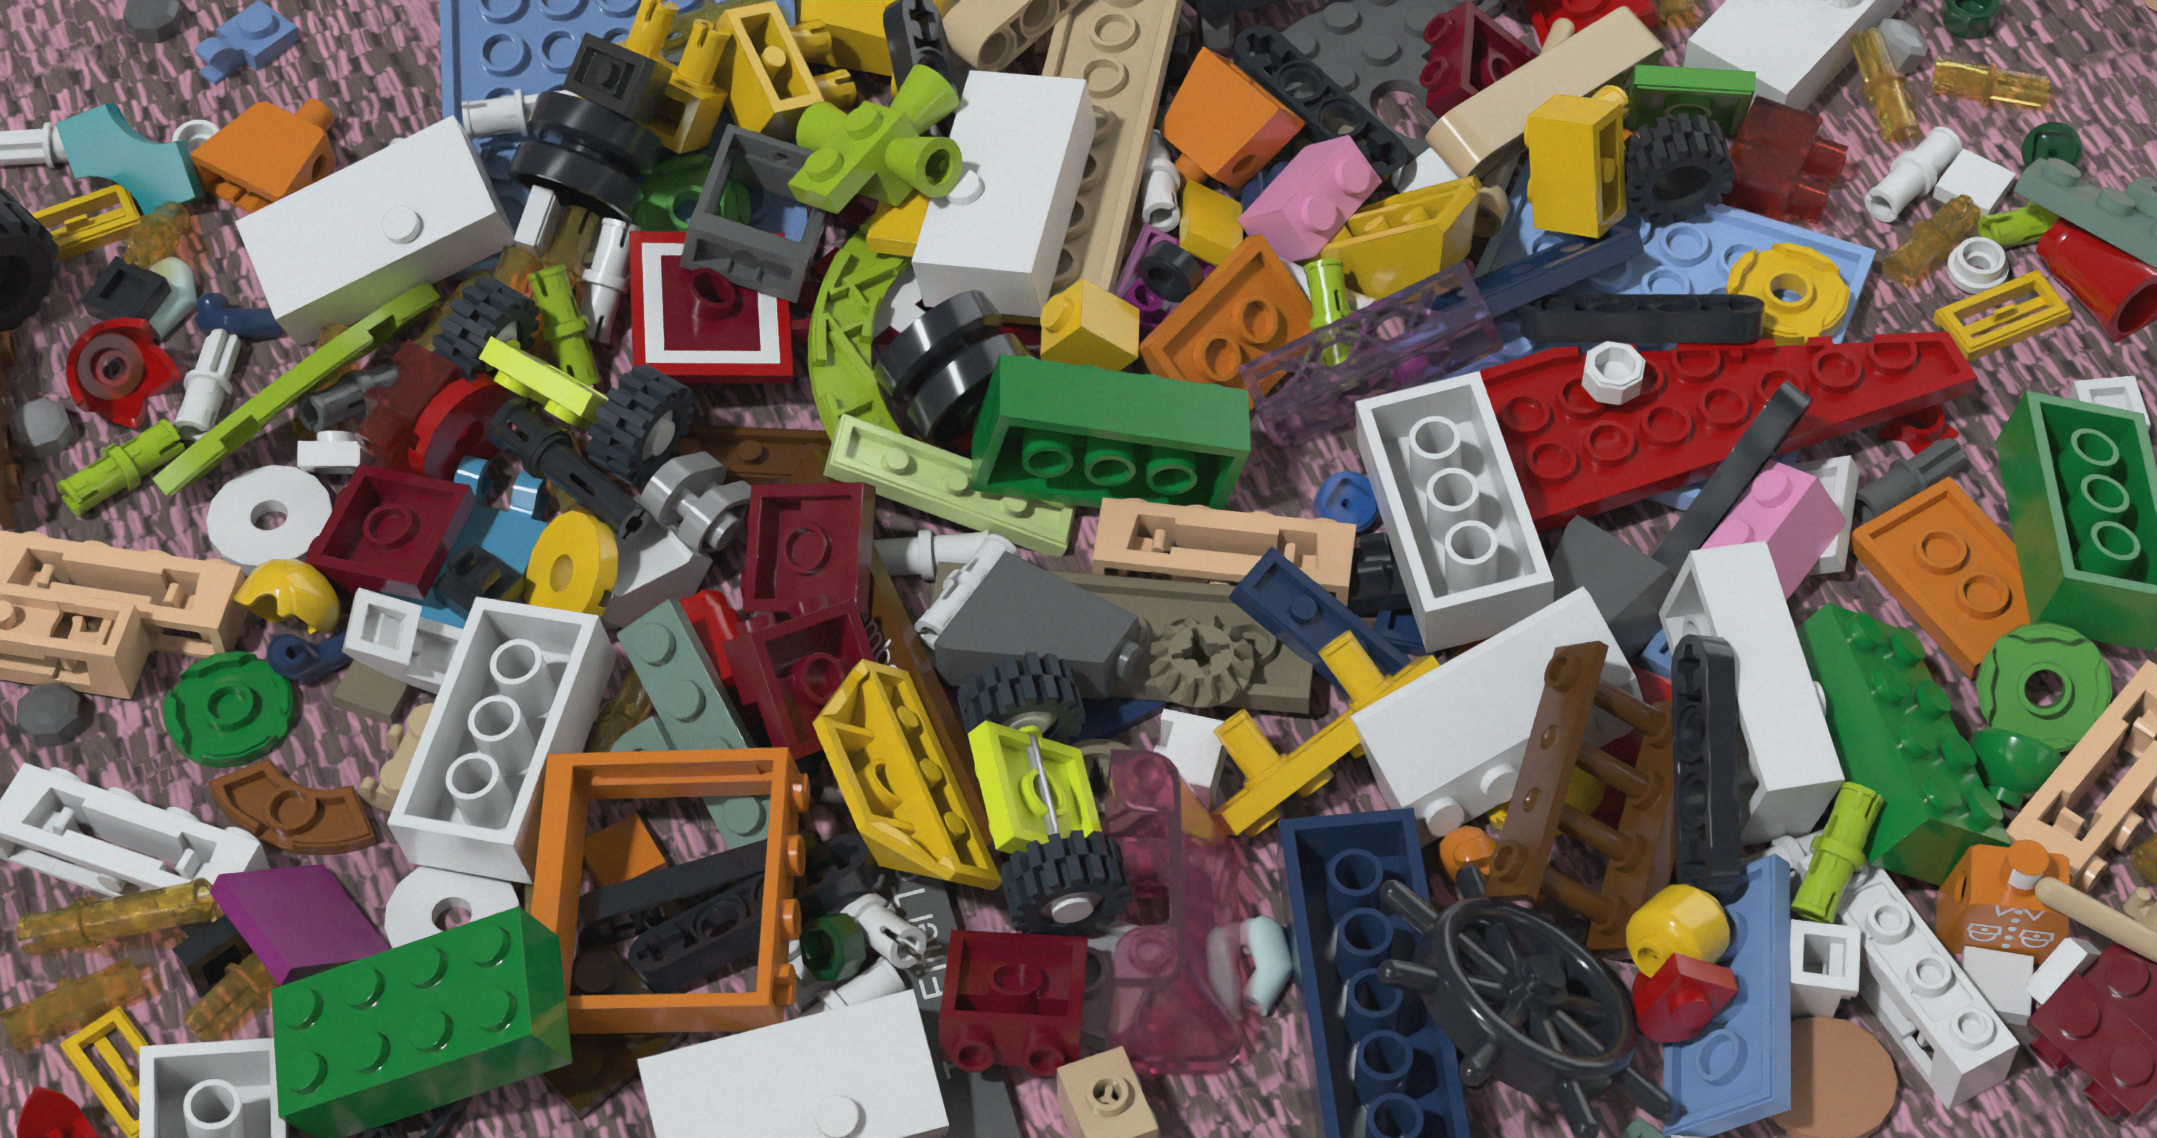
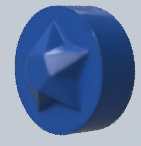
(1347, 499)

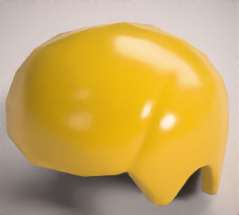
(290, 589)

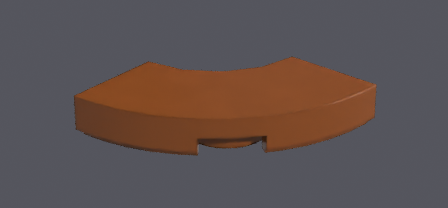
(292, 815)

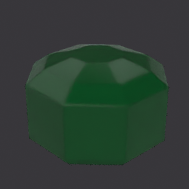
(1970, 17)
(832, 947)

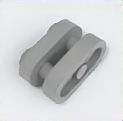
(693, 491)

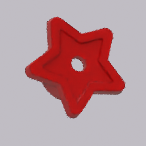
(1919, 439)

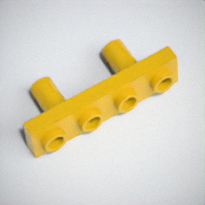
(1306, 768)

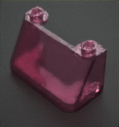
(1178, 983)

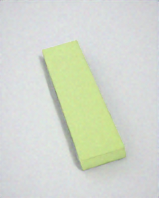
(942, 486)

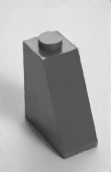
(1618, 577)
(1035, 611)

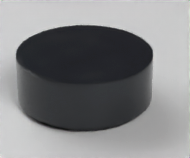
(1170, 272)

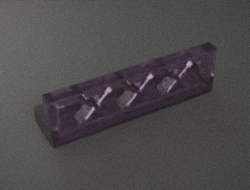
(1426, 351)

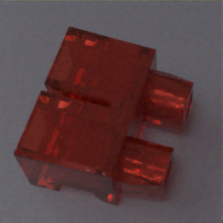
(1775, 155)
(396, 409)

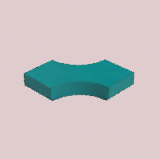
(108, 147)

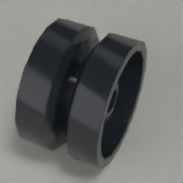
(586, 156)
(946, 365)

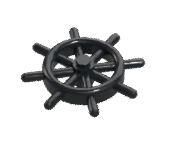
(1522, 1001)

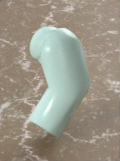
(179, 301)
(1271, 955)

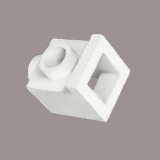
(1194, 750)
(1822, 967)

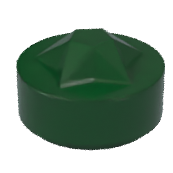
(2053, 141)

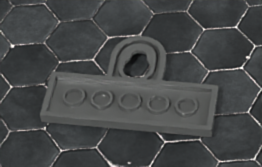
(1370, 51)

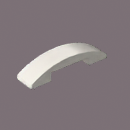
(398, 642)

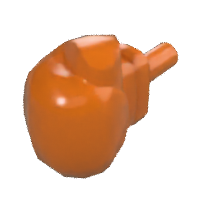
(1469, 846)

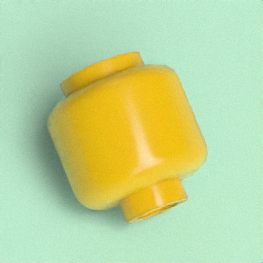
(1679, 922)

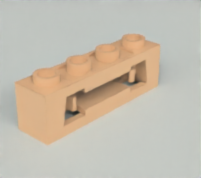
(1218, 544)
(195, 591)
(46, 650)
(2117, 817)

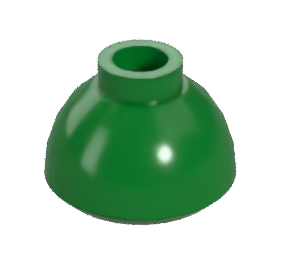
(2012, 764)

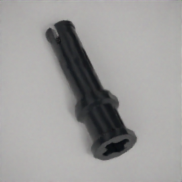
(550, 455)

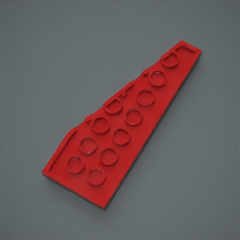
(1695, 408)

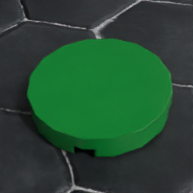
(238, 726)

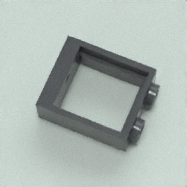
(740, 251)

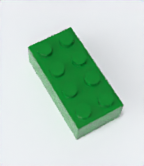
(1107, 434)
(2084, 516)
(1901, 743)
(420, 1025)

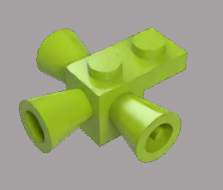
(879, 147)

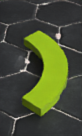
(844, 331)
(303, 378)

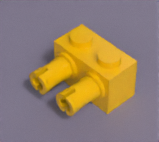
(768, 71)
(691, 97)
(1578, 162)

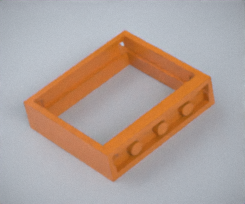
(578, 777)

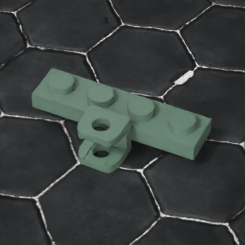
(2117, 217)
(692, 711)

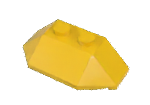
(1405, 237)
(901, 779)

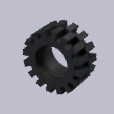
(1677, 167)

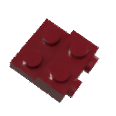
(1467, 56)
(390, 532)
(807, 545)
(796, 666)
(1012, 1001)
(2105, 1032)

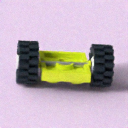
(630, 426)
(1041, 797)

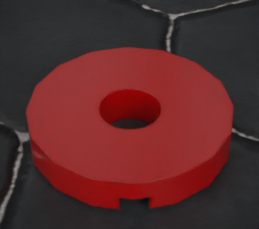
(456, 426)

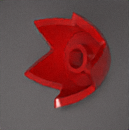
(142, 372)

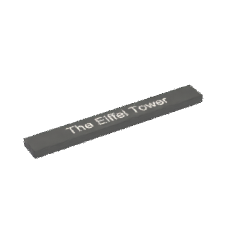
(973, 1102)

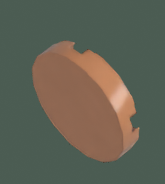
(1838, 1081)

